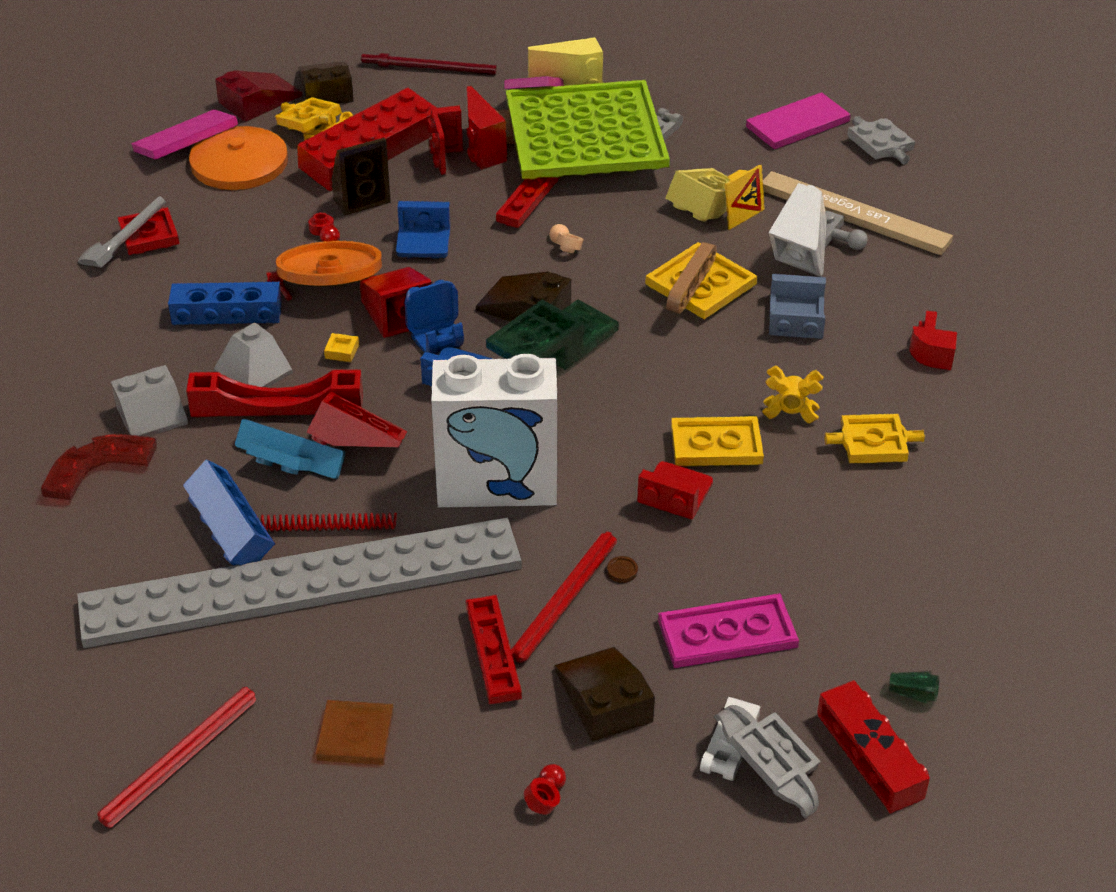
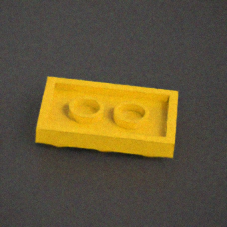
(717, 441)

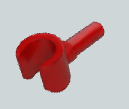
(273, 277)

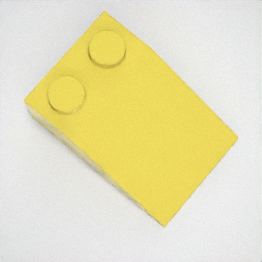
(573, 61)
(699, 192)

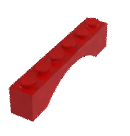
(219, 395)

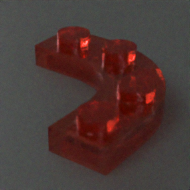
(76, 463)

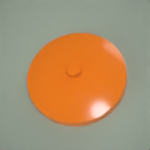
(239, 158)
(329, 263)

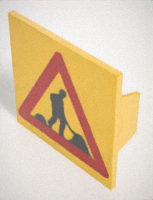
(744, 195)

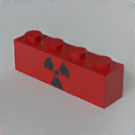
(873, 746)

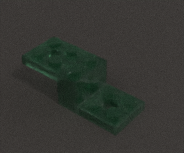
(554, 333)

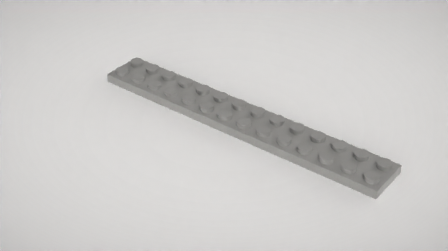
(296, 582)

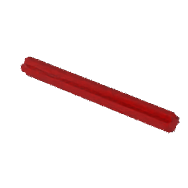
(563, 597)
(176, 757)

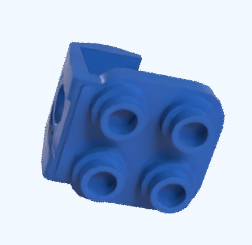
(433, 312)

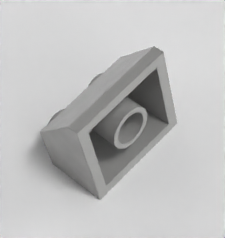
(149, 402)

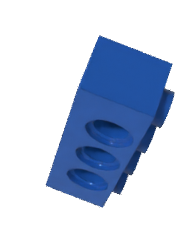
(225, 303)

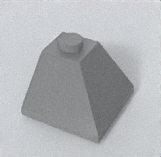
(253, 358)

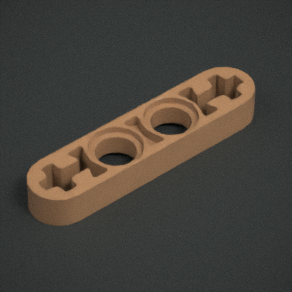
(691, 277)

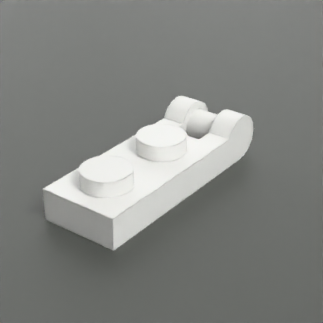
(722, 749)

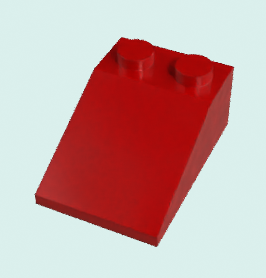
(485, 132)
(347, 424)

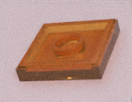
(355, 732)

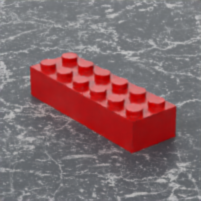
(397, 119)

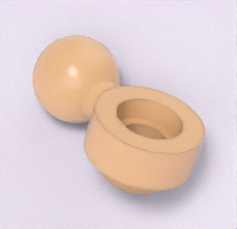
(568, 242)

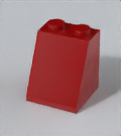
(385, 298)

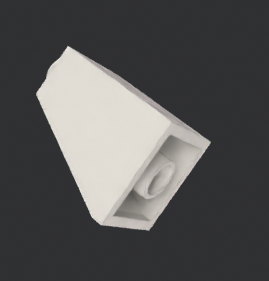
(801, 230)

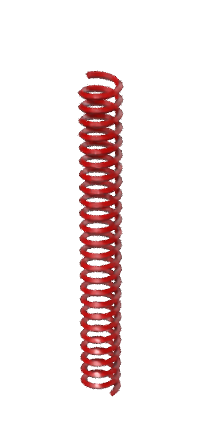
(329, 523)

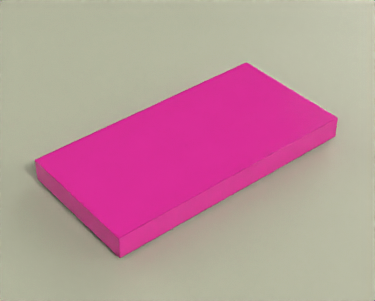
(798, 120)
(184, 134)
(727, 630)

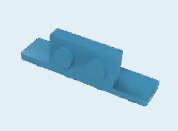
(288, 450)

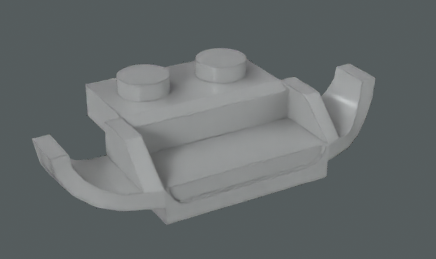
(774, 754)

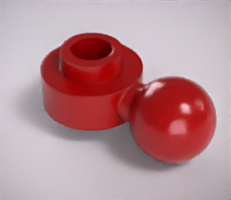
(323, 226)
(543, 792)

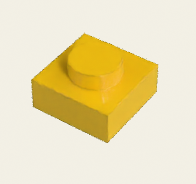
(341, 347)

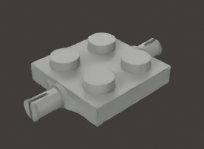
(881, 139)

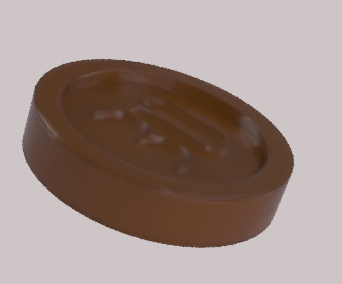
(622, 569)

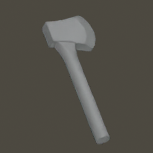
(100, 254)

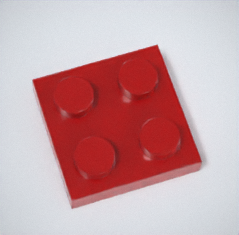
(153, 234)

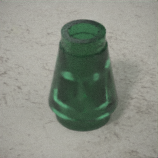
(915, 685)

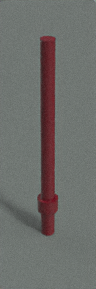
(385, 60)

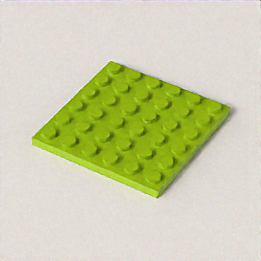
(586, 129)

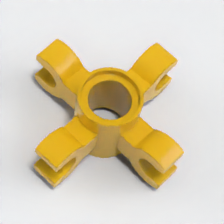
(792, 394)

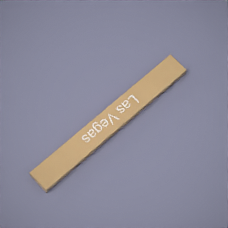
(867, 216)

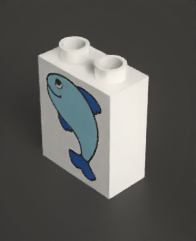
(495, 431)

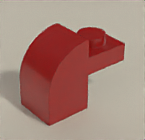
(931, 345)

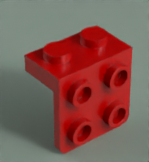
(446, 134)
(673, 489)

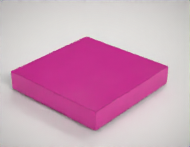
(533, 82)

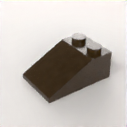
(327, 82)
(361, 177)
(518, 293)
(607, 692)

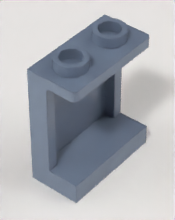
(797, 306)

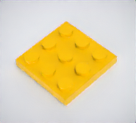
(719, 287)

